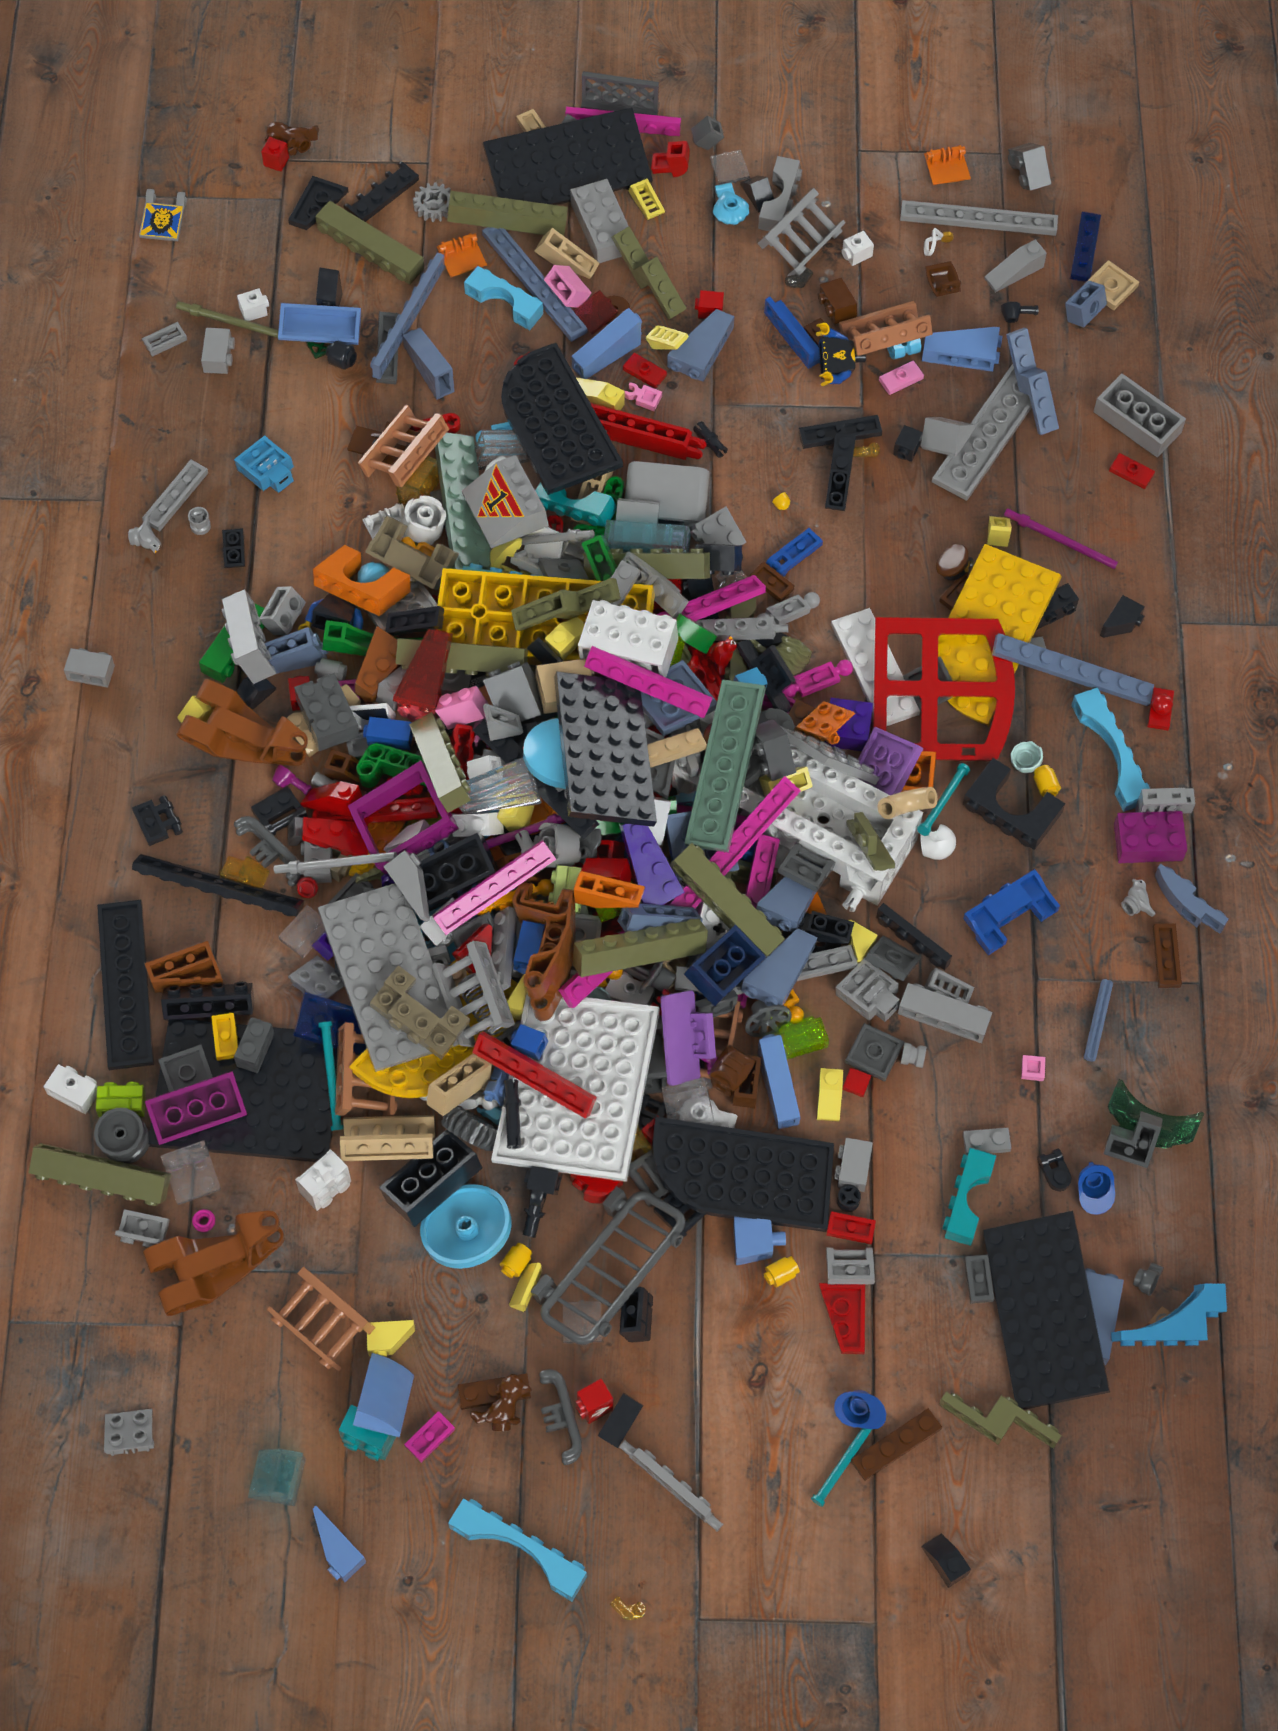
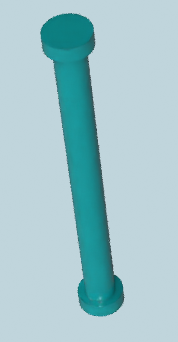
(925, 828)
(331, 1074)
(840, 1467)

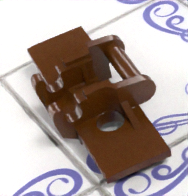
(364, 438)

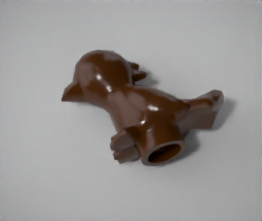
(296, 137)
(503, 1410)

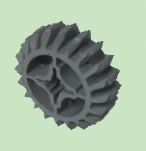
(470, 1128)

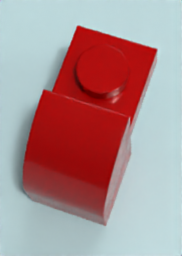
(673, 161)
(595, 1188)

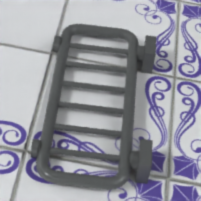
(618, 1207)

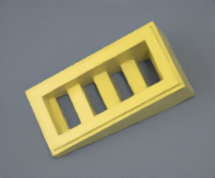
(646, 186)
(666, 338)
(517, 1000)

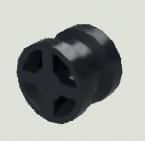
(846, 1194)

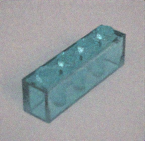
(646, 536)

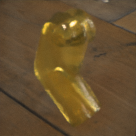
(871, 451)
(628, 1612)

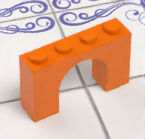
(375, 596)

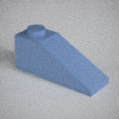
(339, 1551)

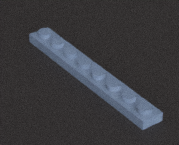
(534, 282)
(407, 317)
(1072, 669)

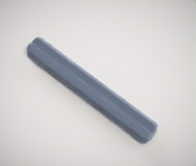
(1098, 1020)

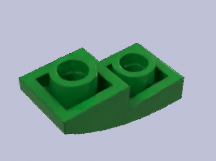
(694, 633)

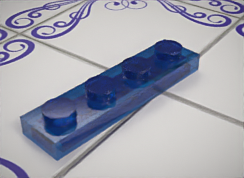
(1085, 246)

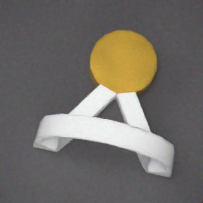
(944, 237)

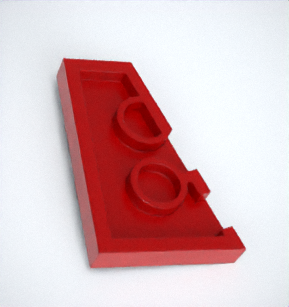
(334, 834)
(847, 1315)

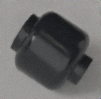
(341, 355)

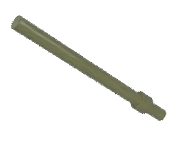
(197, 310)

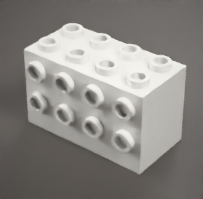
(630, 635)

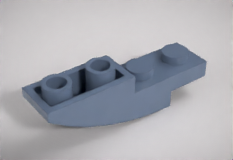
(1181, 896)

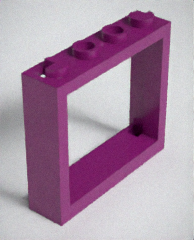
(390, 791)

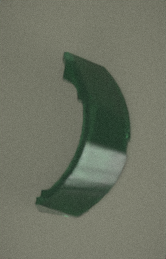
(1174, 1129)

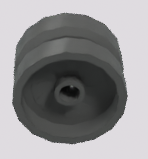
(122, 1135)

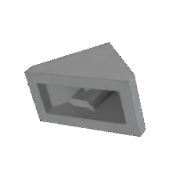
(501, 722)

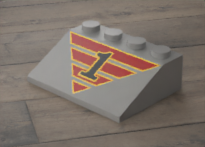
(505, 503)

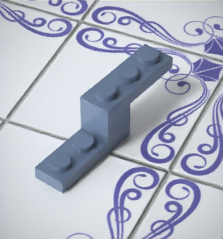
(1032, 381)

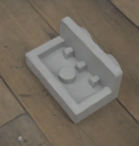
(142, 1228)

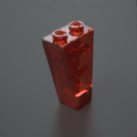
(426, 672)

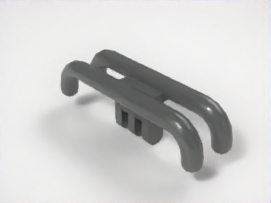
(269, 846)
(562, 1415)

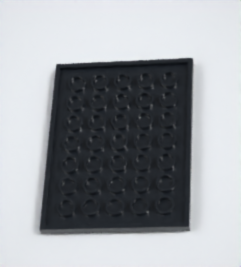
(283, 1101)

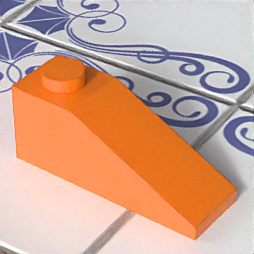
(606, 892)

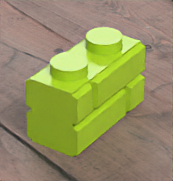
(121, 1096)

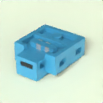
(266, 465)

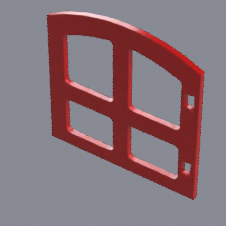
(931, 688)

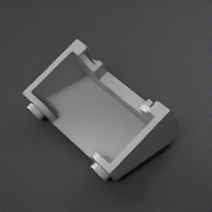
(678, 488)

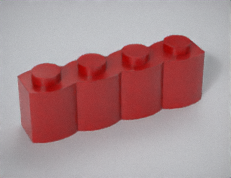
(461, 740)

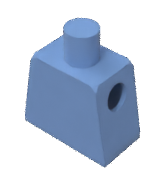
(755, 1240)

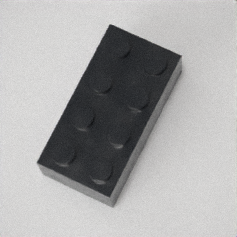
(457, 870)
(428, 1182)

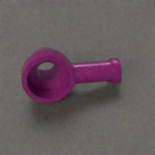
(283, 777)

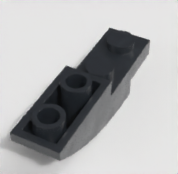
(840, 472)
(825, 928)

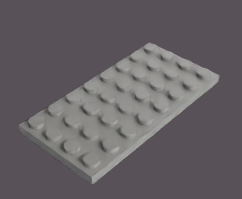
(369, 940)

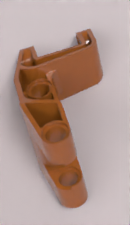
(239, 732)
(553, 962)
(212, 1264)

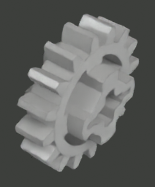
(433, 202)

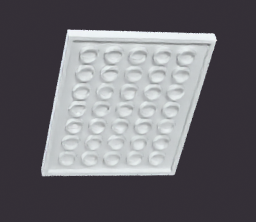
(608, 1054)

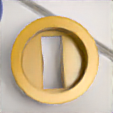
(781, 501)

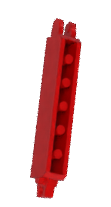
(649, 434)

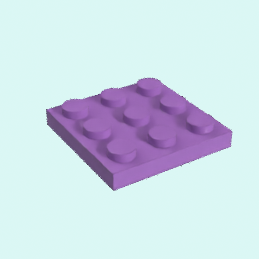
(890, 758)

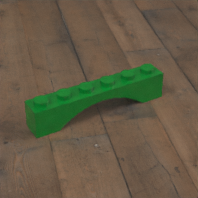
(347, 638)

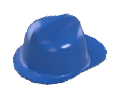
(1096, 1188)
(860, 1410)

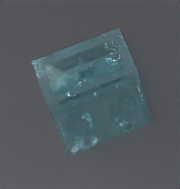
(277, 1476)

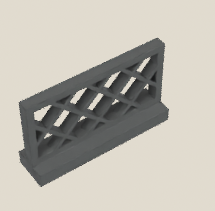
(616, 101)

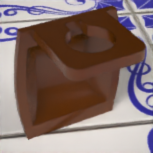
(943, 278)
(730, 1070)

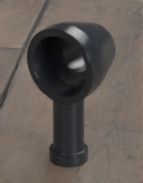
(1012, 311)

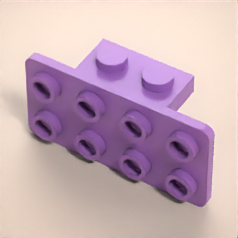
(686, 1037)

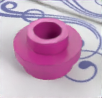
(201, 1214)

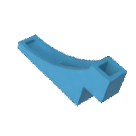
(1183, 1324)

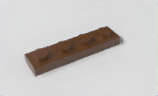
(896, 1444)

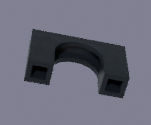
(1026, 828)

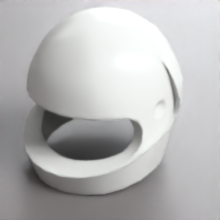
(939, 843)

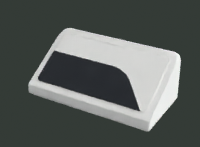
(363, 712)

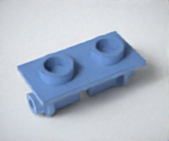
(495, 1089)

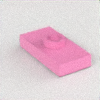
(901, 377)

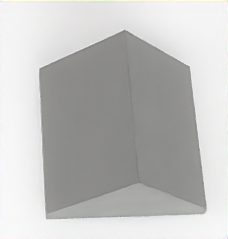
(945, 435)

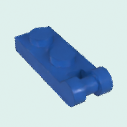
(795, 551)

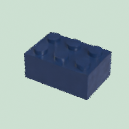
(724, 965)

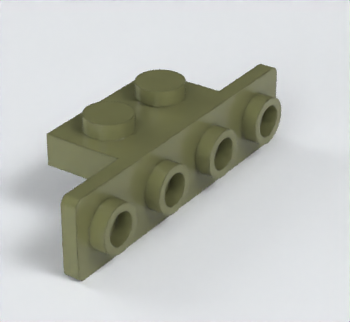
(870, 842)

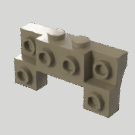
(399, 555)
(415, 1019)

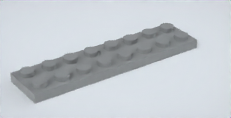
(993, 430)

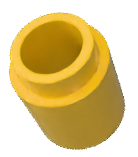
(1046, 780)
(516, 1260)
(781, 1271)

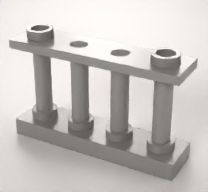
(784, 227)
(491, 986)

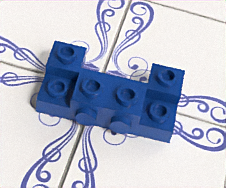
(1005, 906)

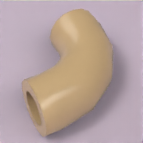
(907, 802)

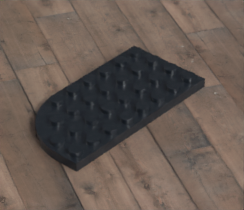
(556, 421)
(745, 1173)

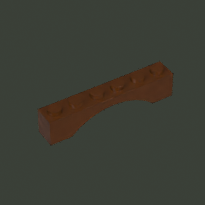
(343, 768)

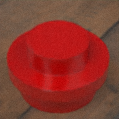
(307, 887)

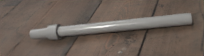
(573, 536)
(296, 867)

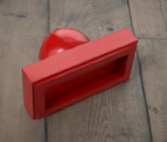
(1160, 709)

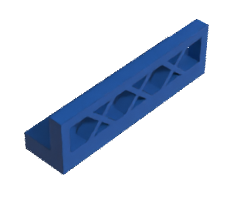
(792, 332)

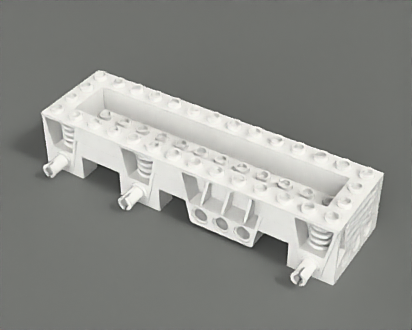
(837, 798)

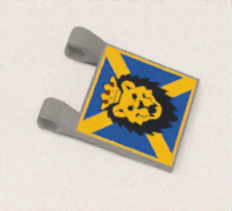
(162, 220)

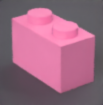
(567, 286)
(461, 707)

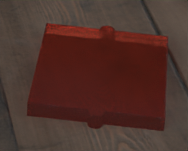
(596, 311)

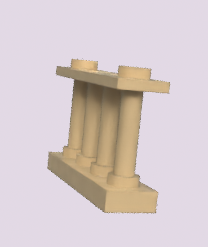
(387, 1138)

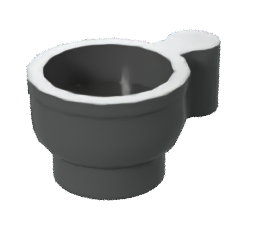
(1147, 1279)

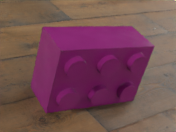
(1150, 837)

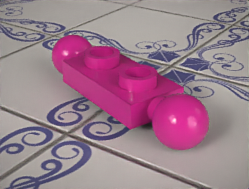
(819, 678)

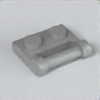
(850, 1270)

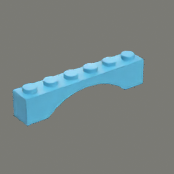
(1093, 712)
(475, 1523)

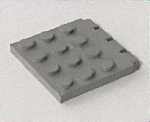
(831, 757)

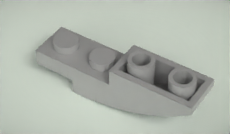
(666, 593)

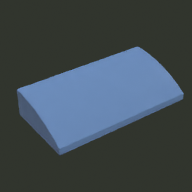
(319, 323)
(384, 1396)

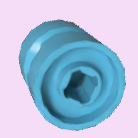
(900, 350)

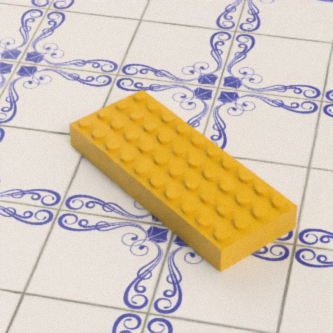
(481, 604)

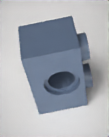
(1086, 303)

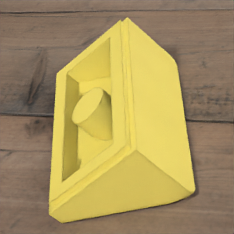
(526, 1283)

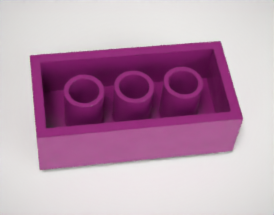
(195, 1107)

